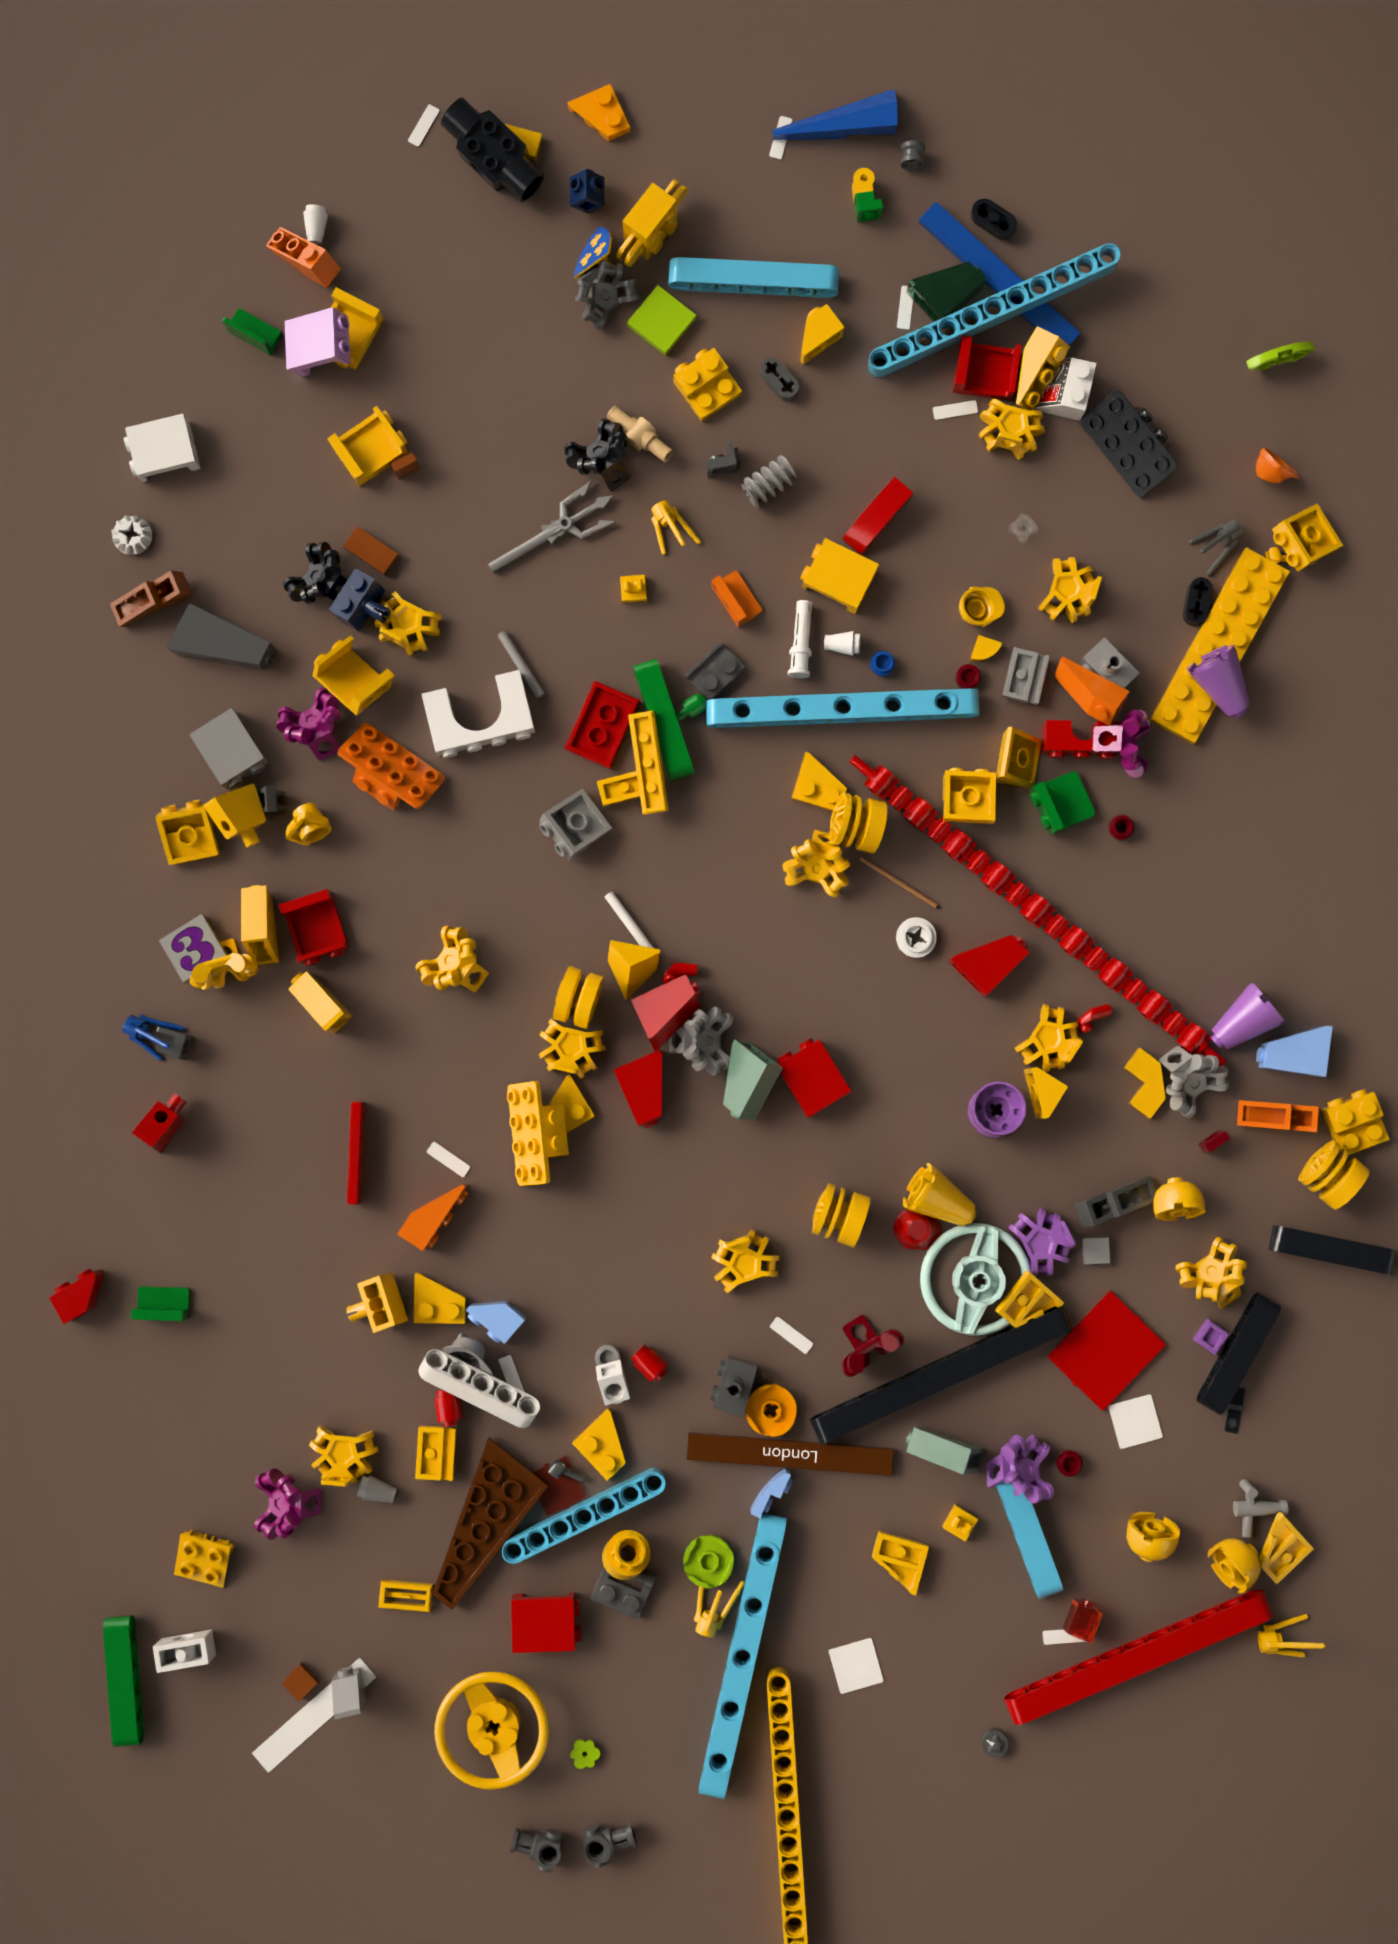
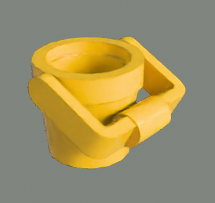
(309, 823)

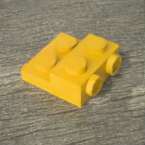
(706, 383)
(1306, 537)
(969, 796)
(187, 832)
(1356, 1121)

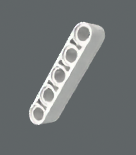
(467, 1390)

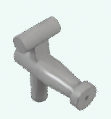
(1252, 1507)

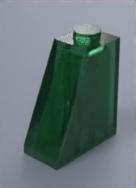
(946, 290)

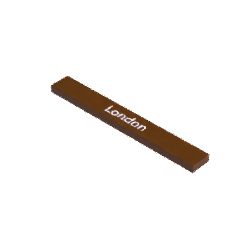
(789, 1453)

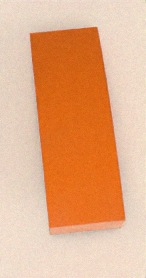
(1278, 1116)

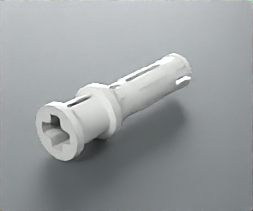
(800, 651)

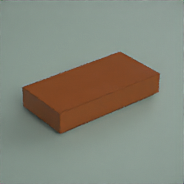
(370, 551)

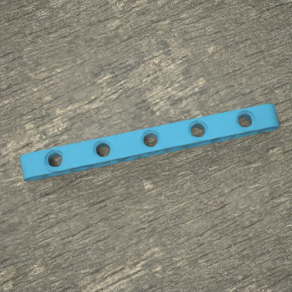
(862, 707)
(739, 1672)

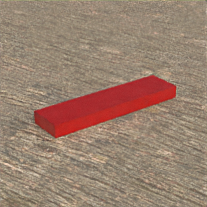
(355, 1159)

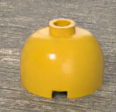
(1177, 1200)
(1152, 1537)
(1235, 1563)

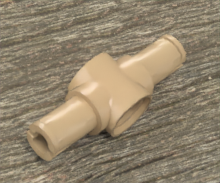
(640, 434)

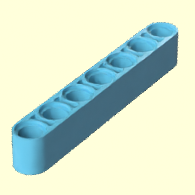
(753, 277)
(575, 1524)

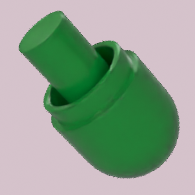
(692, 707)

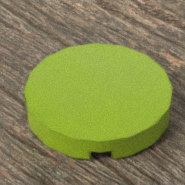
(708, 1561)

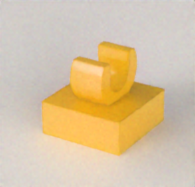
(633, 588)
(960, 1522)

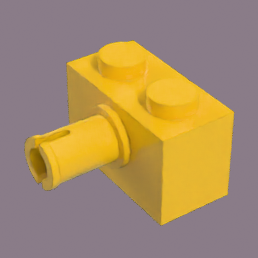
(380, 1303)

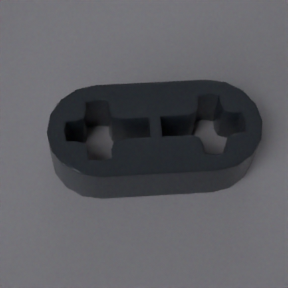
(1192, 600)

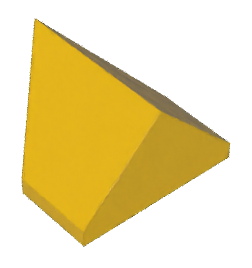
(632, 965)

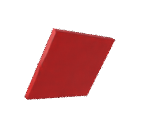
(1106, 1350)

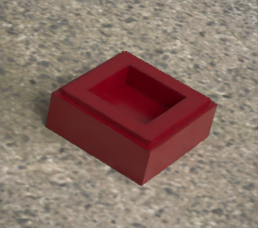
(1214, 1141)

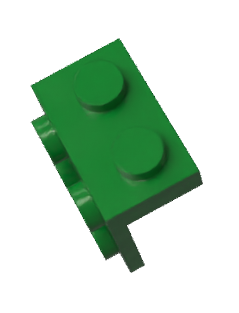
(1061, 802)

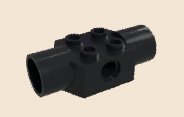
(492, 149)

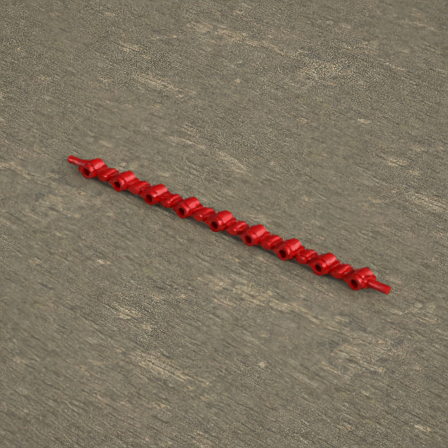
(1036, 910)

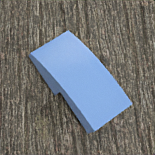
(776, 1486)

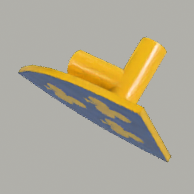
(595, 251)

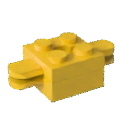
(651, 222)

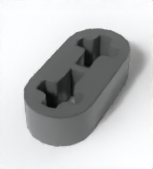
(783, 375)

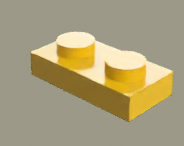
(619, 788)

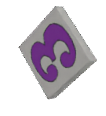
(192, 945)

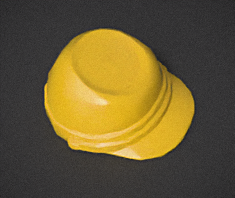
(981, 606)

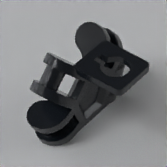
(601, 454)
(320, 577)

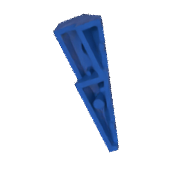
(864, 117)

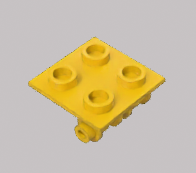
(203, 1558)

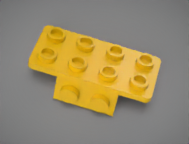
(536, 1132)

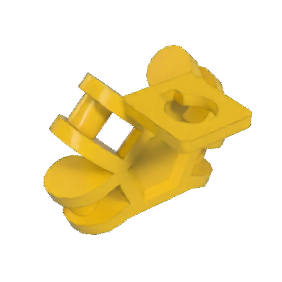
(1012, 425)
(1069, 588)
(407, 621)
(817, 864)
(453, 963)
(213, 971)
(1050, 1038)
(570, 1047)
(744, 1262)
(1213, 1276)
(341, 1455)

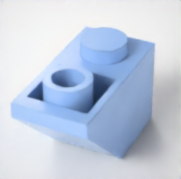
(498, 1317)

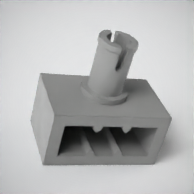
(1109, 663)

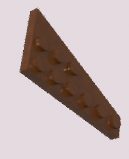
(493, 1508)

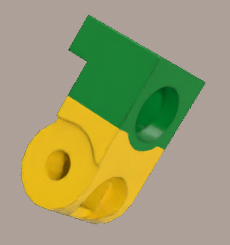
(864, 202)

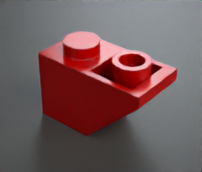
(79, 1297)

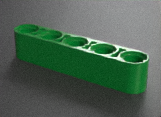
(669, 733)
(123, 1681)

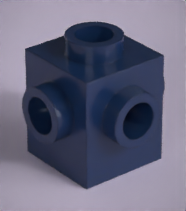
(587, 191)

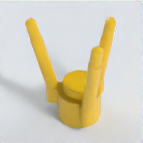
(665, 515)
(708, 1620)
(1272, 1643)

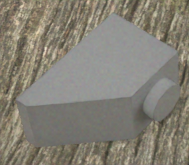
(348, 1692)

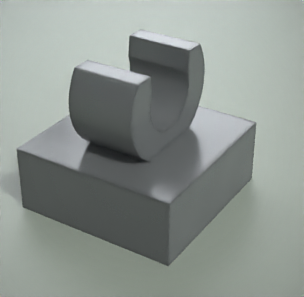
(268, 799)

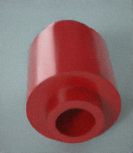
(649, 1363)
(447, 1408)

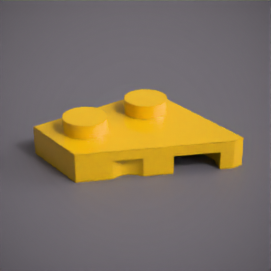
(817, 785)
(437, 1303)
(602, 1445)
(1282, 1549)

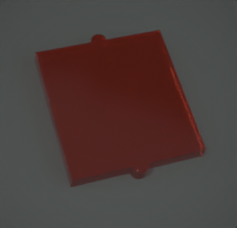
(560, 1491)

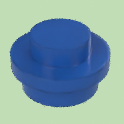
(882, 663)

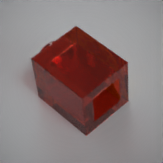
(1083, 1620)

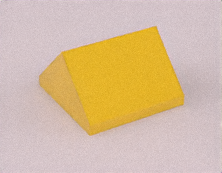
(1018, 758)
(1044, 1091)

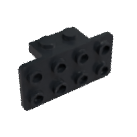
(1130, 442)

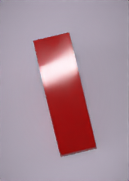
(878, 515)

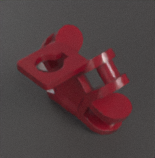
(883, 1343)

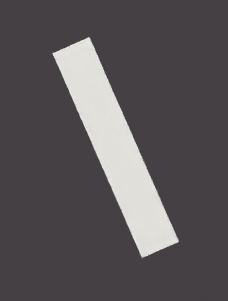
(303, 1724)

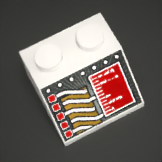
(1068, 389)

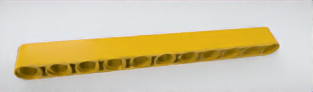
(784, 1801)

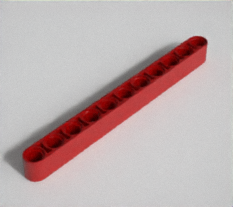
(1138, 1656)

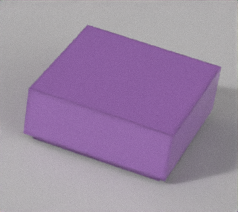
(1211, 1337)

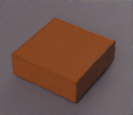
(405, 465)
(300, 1682)

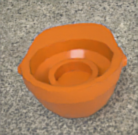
(1272, 468)

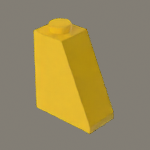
(258, 924)
(319, 1002)

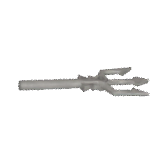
(558, 528)

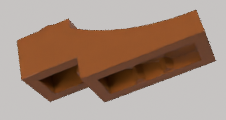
(151, 597)

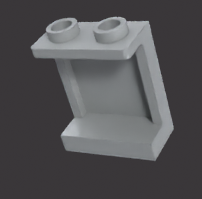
(229, 749)

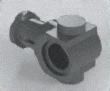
(610, 1841)
(535, 1846)

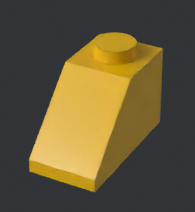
(820, 332)

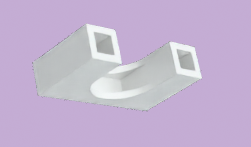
(512, 722)

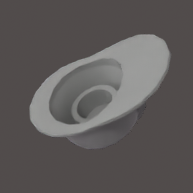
(468, 1351)

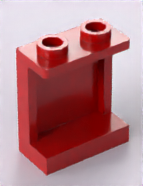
(987, 370)
(315, 927)
(812, 1077)
(544, 1623)

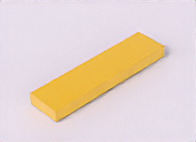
(648, 762)

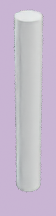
(627, 920)

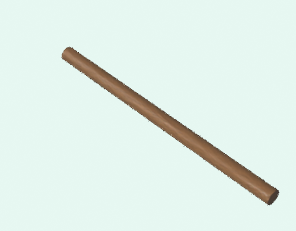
(899, 882)

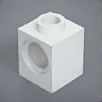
(612, 1374)

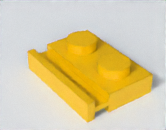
(435, 1453)

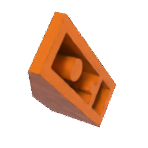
(1091, 691)

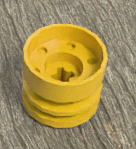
(858, 822)
(1333, 1174)
(841, 1215)

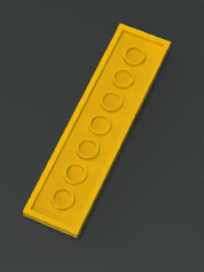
(1230, 621)

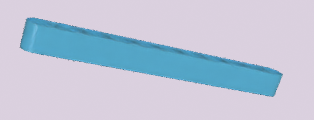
(1001, 301)

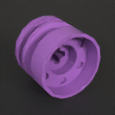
(1011, 1109)

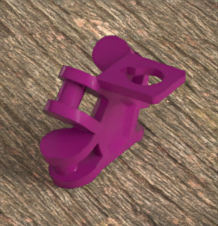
(312, 724)
(1133, 726)
(285, 1503)

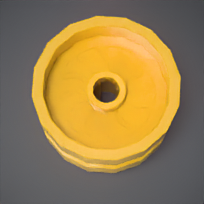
(574, 996)

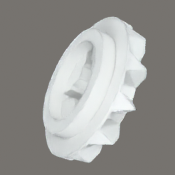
(136, 544)
(927, 932)

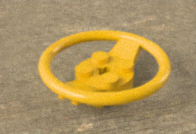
(497, 1743)

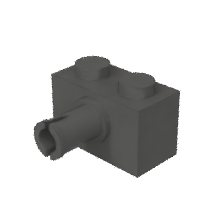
(734, 1386)

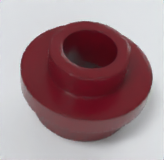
(1127, 822)

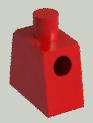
(153, 1131)

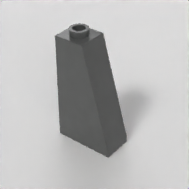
(216, 640)

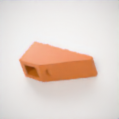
(304, 256)
(424, 1223)

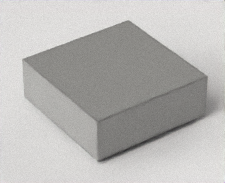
(1095, 1250)

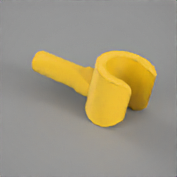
(1275, 556)

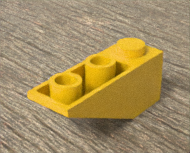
(1039, 363)

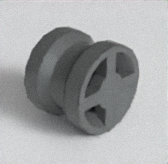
(912, 155)

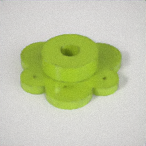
(583, 1760)

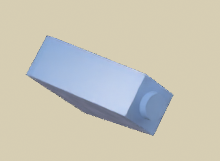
(1298, 1053)

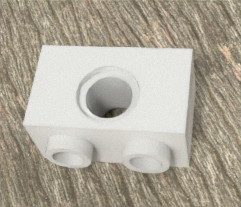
(184, 1651)

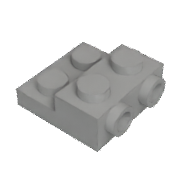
(574, 824)

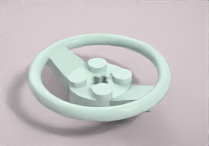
(982, 1260)

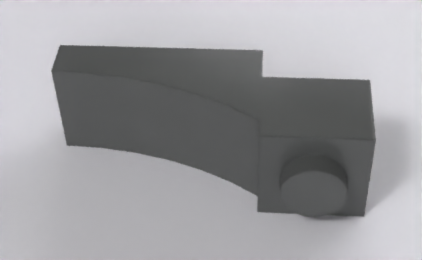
(1115, 1202)

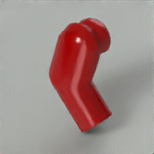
(679, 969)
(1093, 1014)

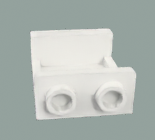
(161, 446)

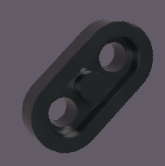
(995, 218)

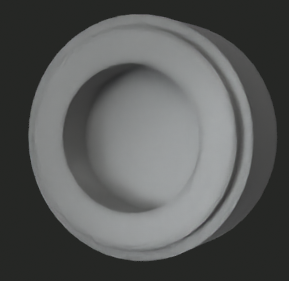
(606, 1354)

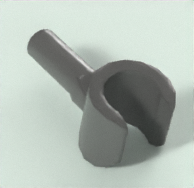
(558, 1467)

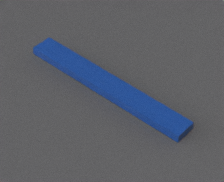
(997, 274)

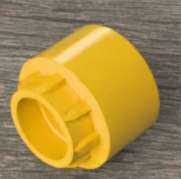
(616, 1565)

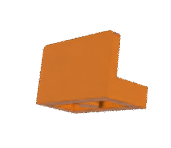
(736, 597)

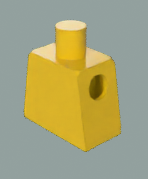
(238, 814)

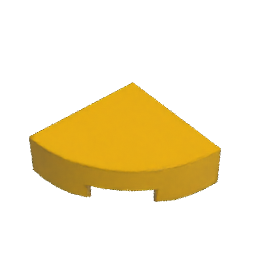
(984, 648)

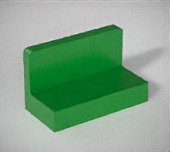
(253, 331)
(162, 1304)

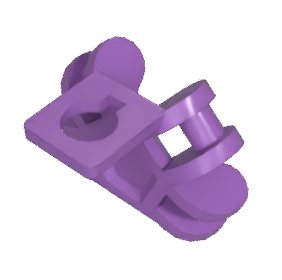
(1042, 1242)
(1021, 1470)

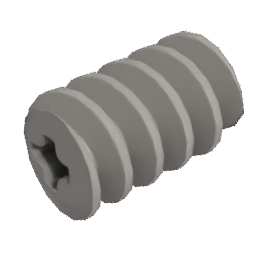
(768, 480)

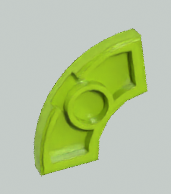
(1281, 355)

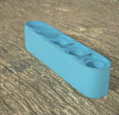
(1030, 1541)

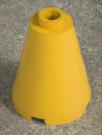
(938, 1197)

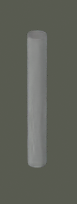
(521, 664)

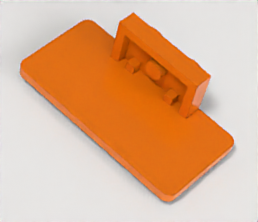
(389, 769)

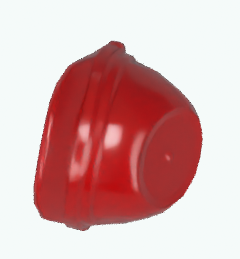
(916, 1230)

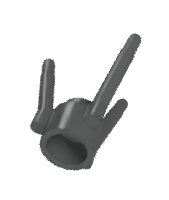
(1227, 534)

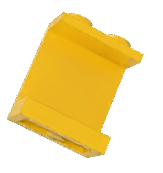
(350, 677)

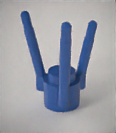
(138, 1029)

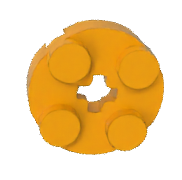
(785, 1412)

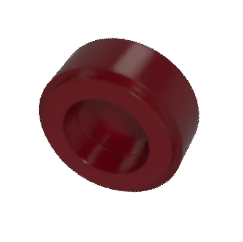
(968, 676)

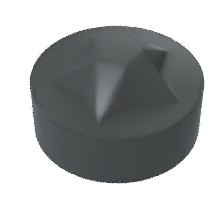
(994, 1743)

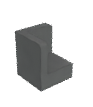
(178, 1043)

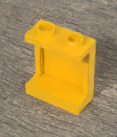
(363, 322)
(369, 446)
(839, 574)

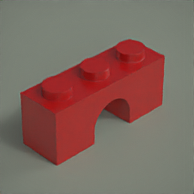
(1060, 740)

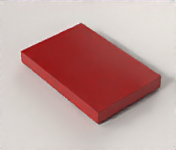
(602, 725)

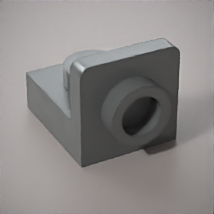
(722, 464)

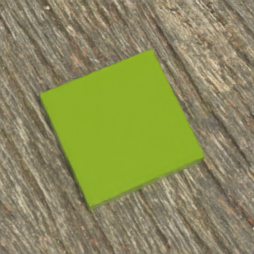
(661, 320)

